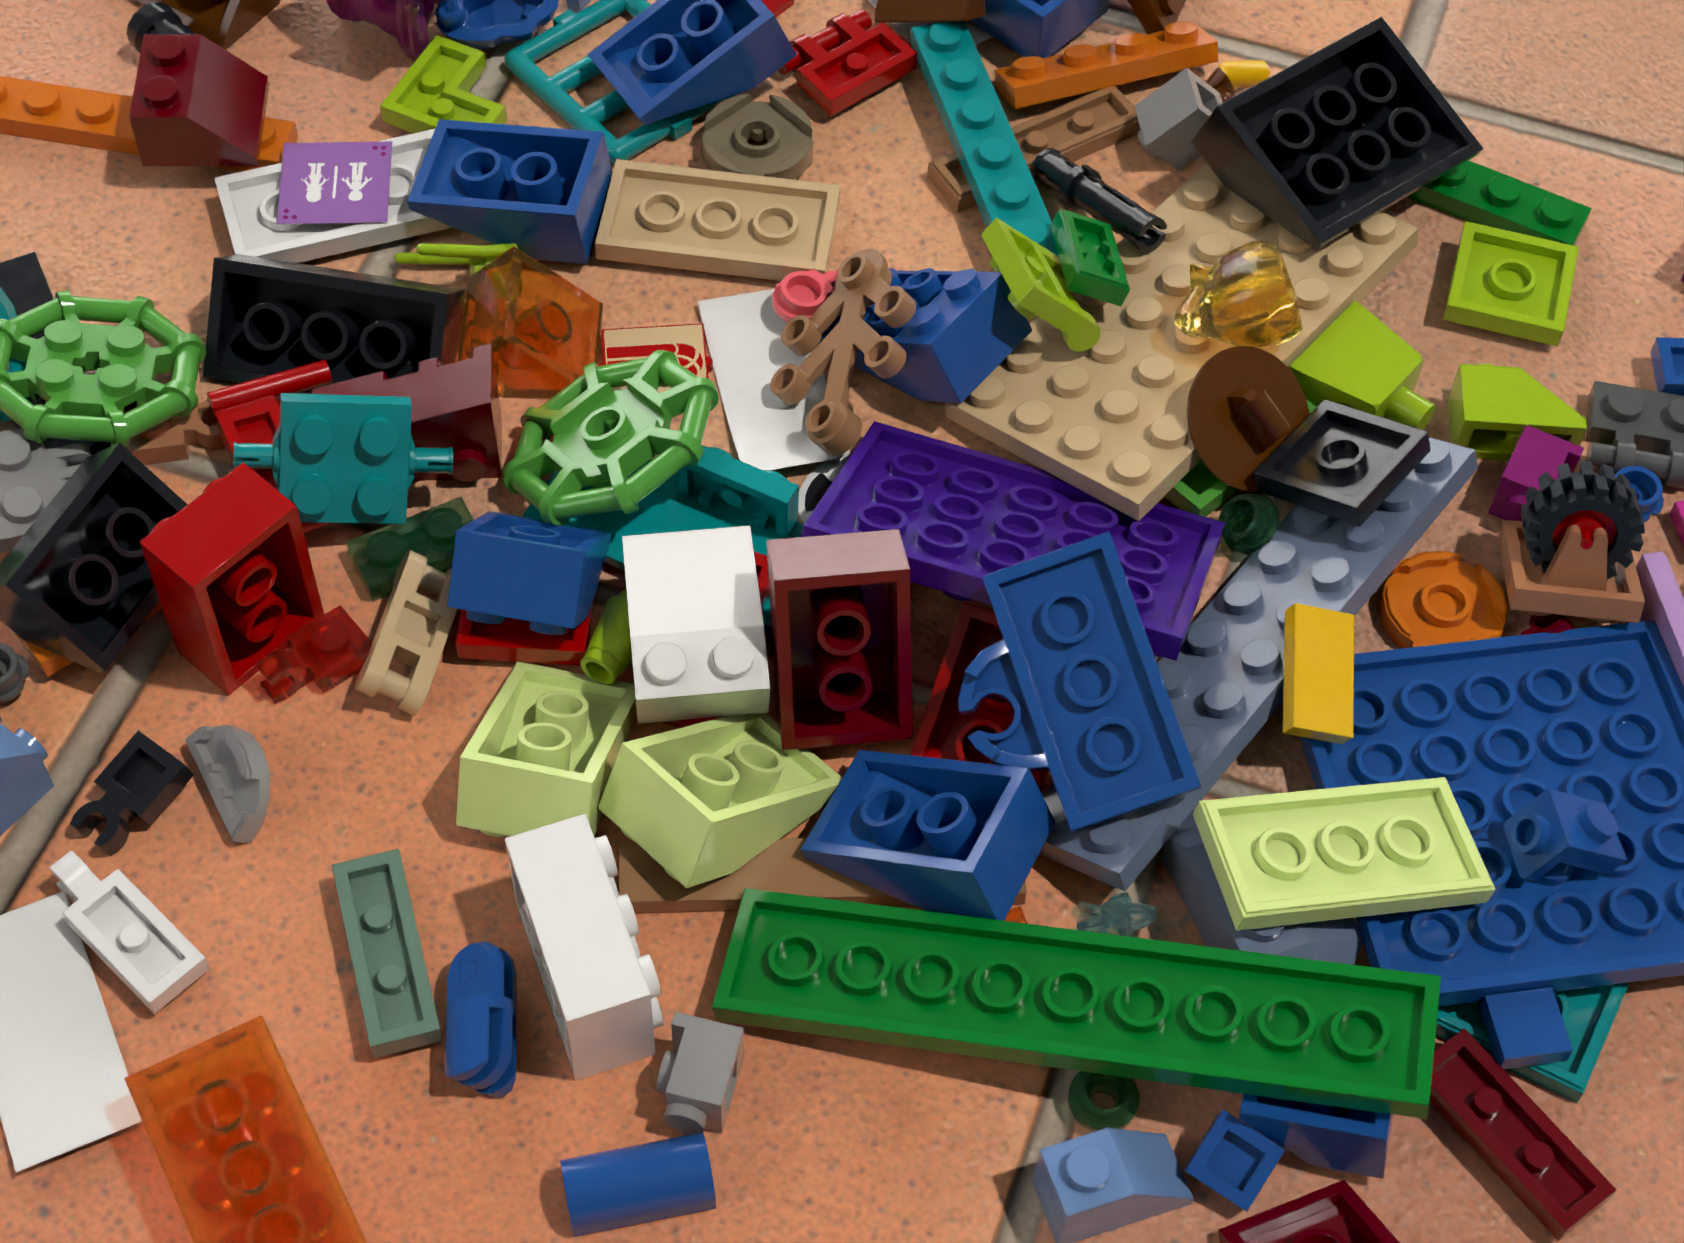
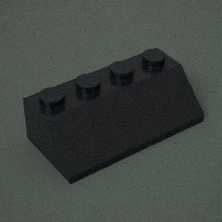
(294, 314)

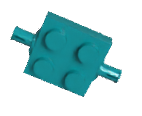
(345, 457)

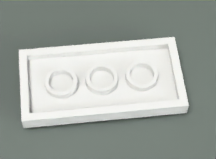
(251, 209)

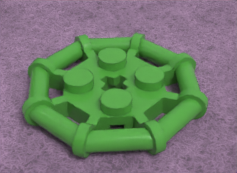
(125, 367)
(638, 431)

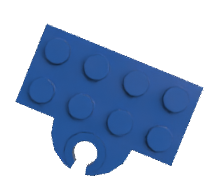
(1079, 686)

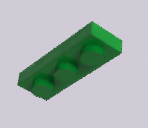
(1504, 203)

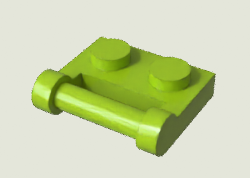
(1039, 285)

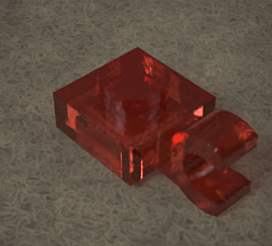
(321, 652)

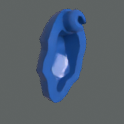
(492, 22)

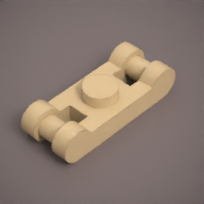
(411, 632)

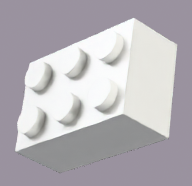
(585, 945)

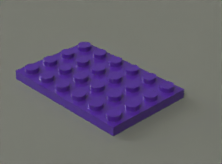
(983, 513)

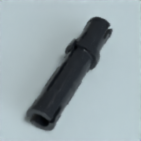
(1083, 189)

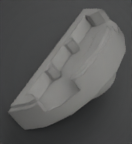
(235, 776)

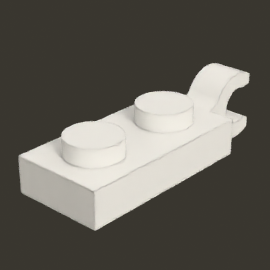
(128, 933)

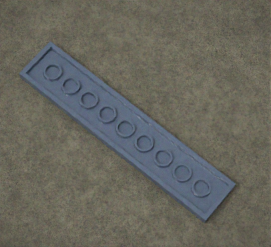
(1234, 651)

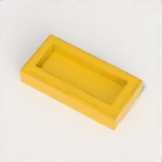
(1318, 673)

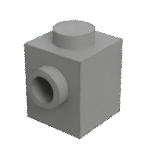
(1174, 116)

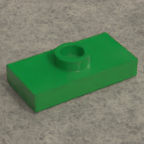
(1089, 257)

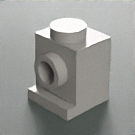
(700, 1073)

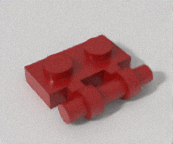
(857, 65)

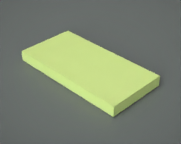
(1341, 853)

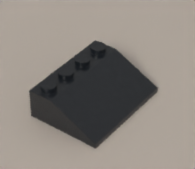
(1336, 136)

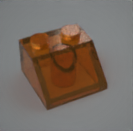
(536, 325)

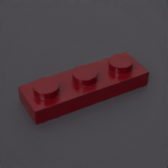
(1515, 1136)

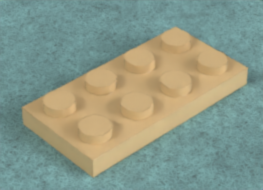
(716, 221)

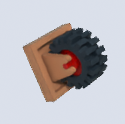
(1576, 547)

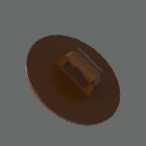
(1242, 412)

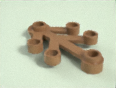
(860, 282)

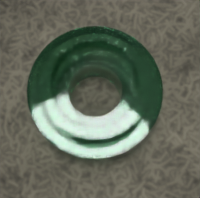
(1248, 522)
(1121, 1089)

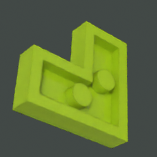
(439, 89)

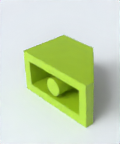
(1496, 403)

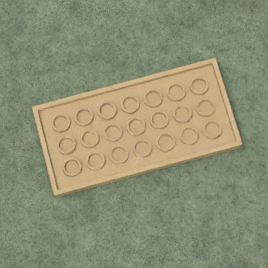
(1119, 410)

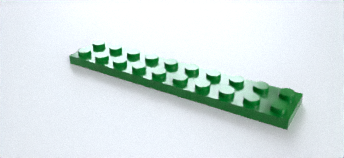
(1084, 1001)

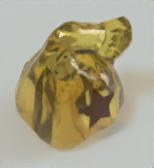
(1242, 299)

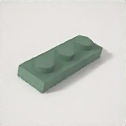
(386, 953)

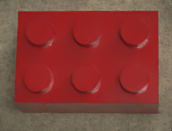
(233, 576)

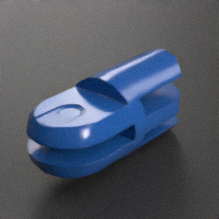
(482, 1019)

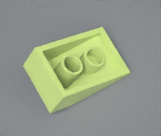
(543, 751)
(713, 794)

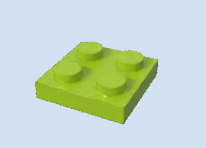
(1511, 283)

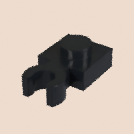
(135, 783)

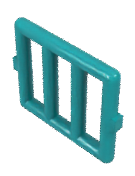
(555, 89)

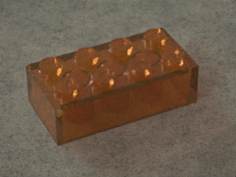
(241, 1144)

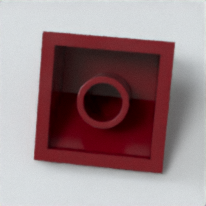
(196, 104)

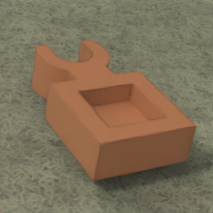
(172, 438)

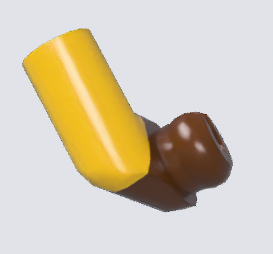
(1237, 74)

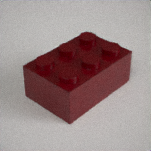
(841, 638)

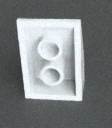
(695, 625)

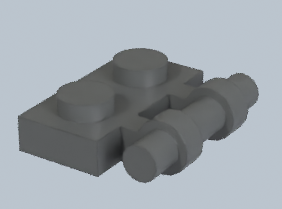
(1636, 429)

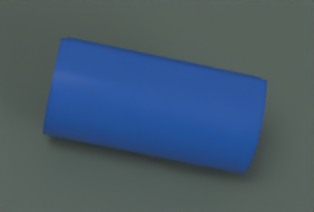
(638, 1184)

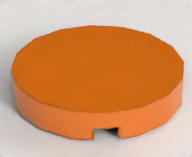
(1441, 601)

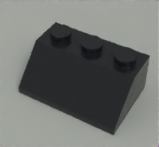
(80, 568)

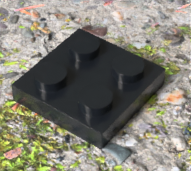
(1342, 462)

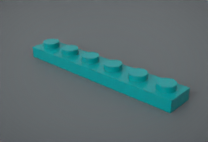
(980, 130)

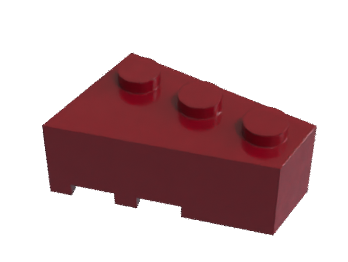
(450, 408)

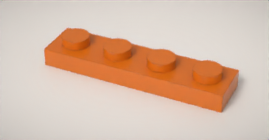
(1092, 68)

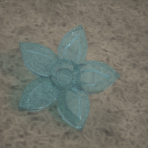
(1117, 914)

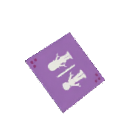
(335, 183)

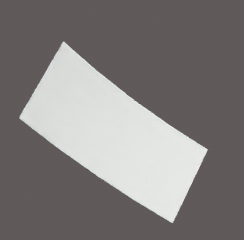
(746, 354)
(56, 1040)

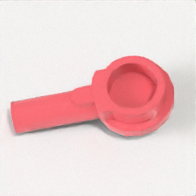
(802, 293)

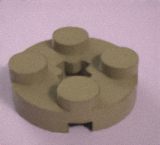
(778, 121)

